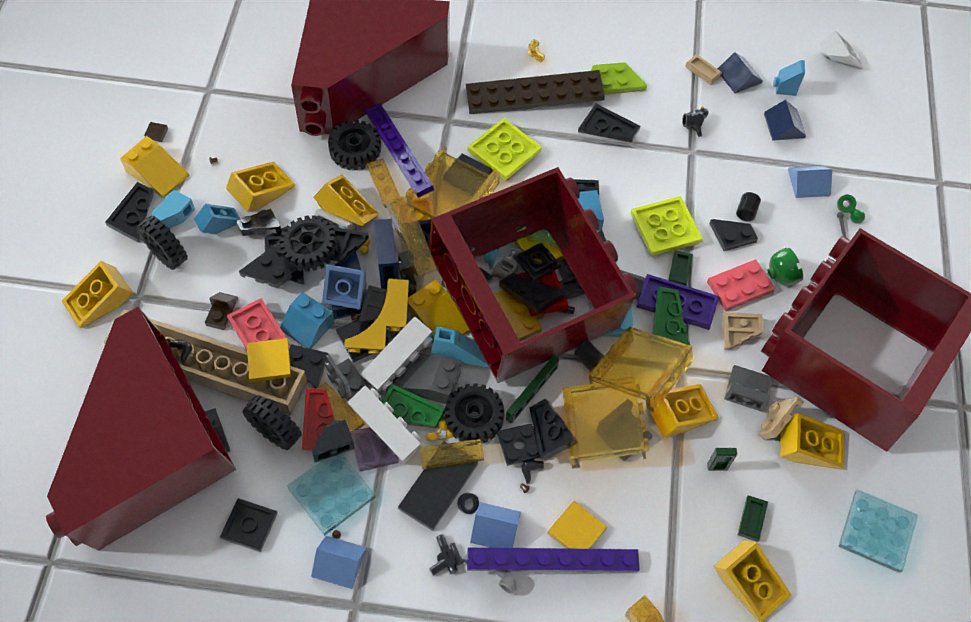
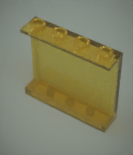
(453, 184)
(411, 235)
(643, 366)
(603, 423)

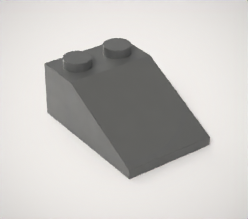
(431, 377)

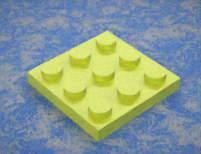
(504, 148)
(666, 226)

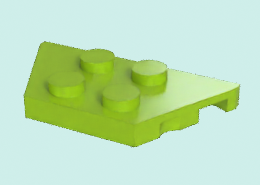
(619, 78)

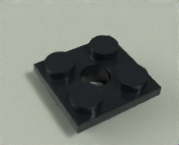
(535, 269)
(523, 434)

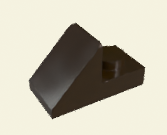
(222, 305)

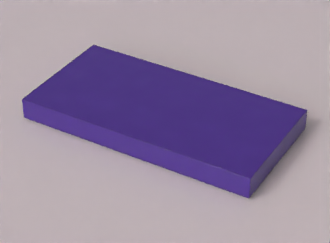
(696, 305)

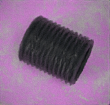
(748, 206)
(588, 354)

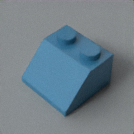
(307, 320)

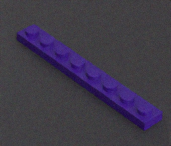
(400, 151)
(552, 560)

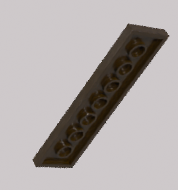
(535, 92)

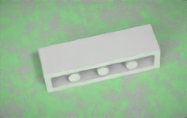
(397, 355)
(385, 424)

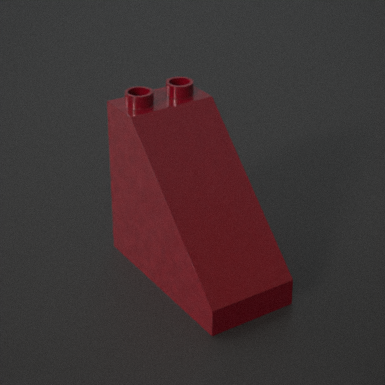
(364, 56)
(135, 442)

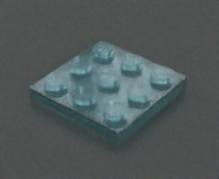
(331, 492)
(878, 531)

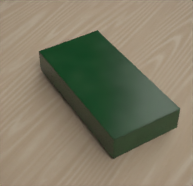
(680, 267)
(722, 459)
(752, 518)

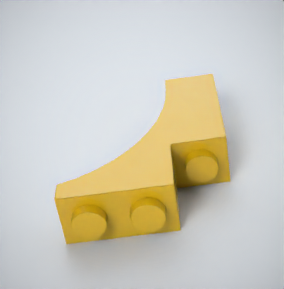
(392, 317)

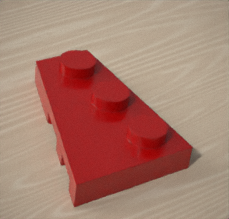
(316, 416)

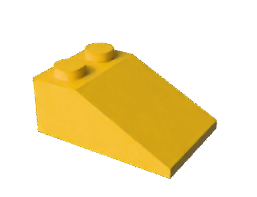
(154, 167)
(258, 185)
(345, 201)
(97, 294)
(436, 308)
(683, 410)
(812, 443)
(752, 579)

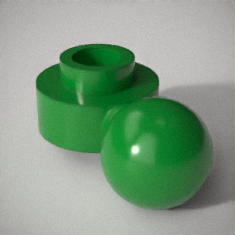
(857, 215)

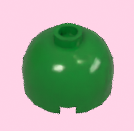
(784, 267)

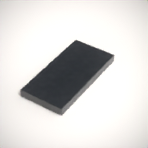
(435, 492)

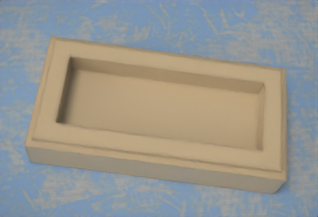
(703, 69)

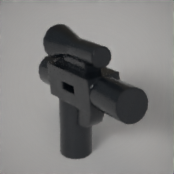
(447, 558)

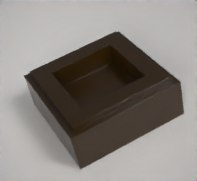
(156, 131)

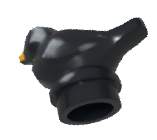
(695, 119)

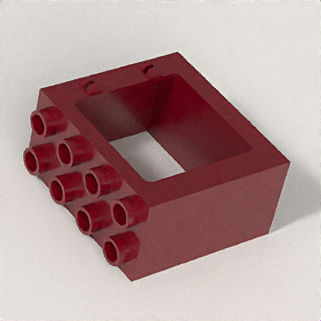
(492, 222)
(895, 292)

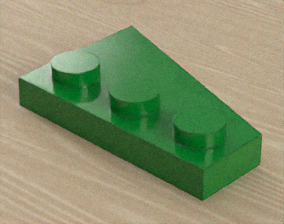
(668, 316)
(412, 408)

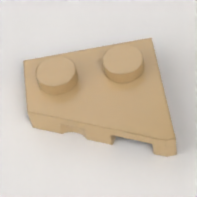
(740, 328)
(778, 417)

